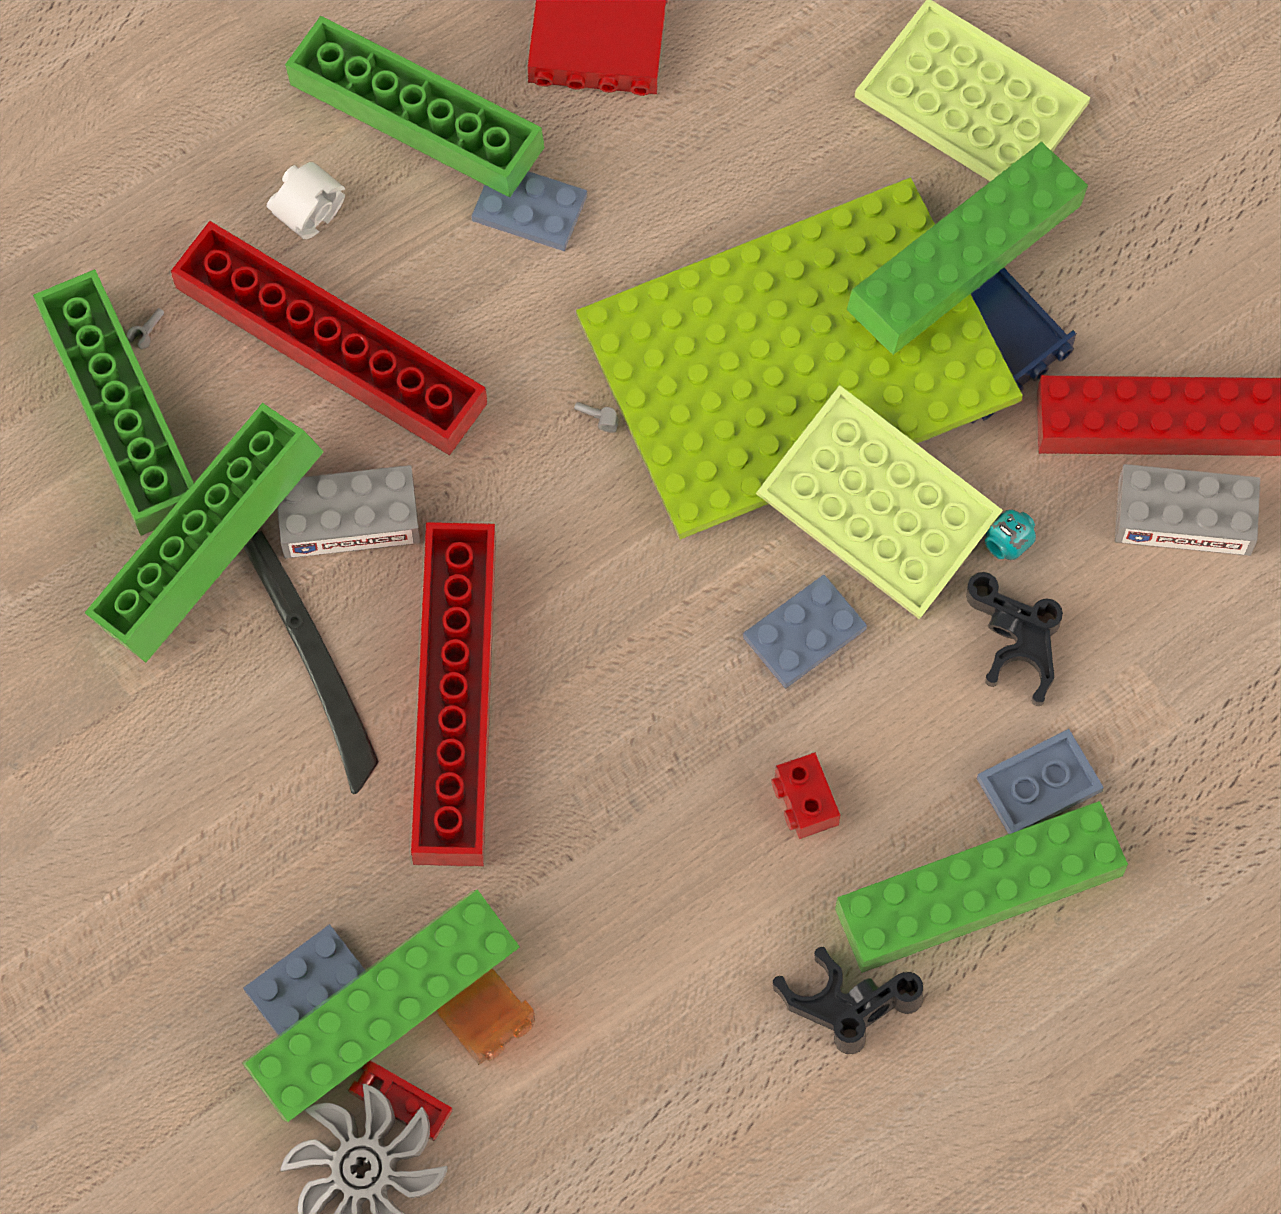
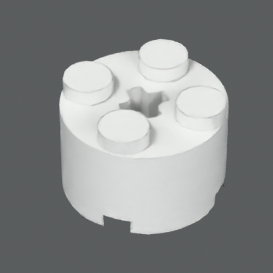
(306, 199)

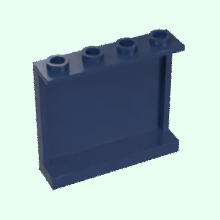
(1021, 329)

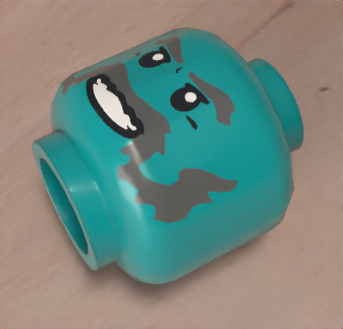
(1010, 535)

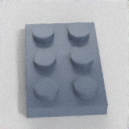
(536, 211)
(804, 631)
(1040, 782)
(303, 979)

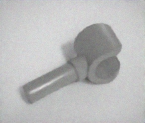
(145, 329)
(607, 416)

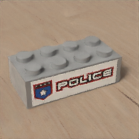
(1187, 509)
(349, 512)

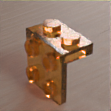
(487, 1017)

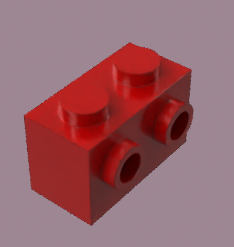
(806, 795)

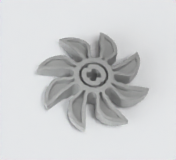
(354, 1150)

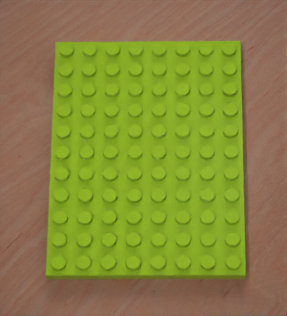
(751, 343)

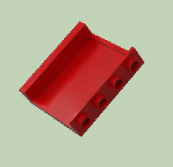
(597, 44)

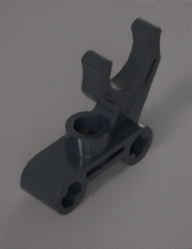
(1019, 623)
(855, 1009)

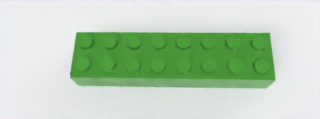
(415, 106)
(966, 248)
(115, 398)
(204, 532)
(980, 886)
(380, 1005)

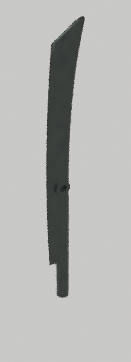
(342, 715)

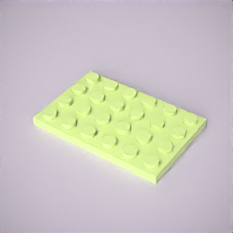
(969, 93)
(879, 502)

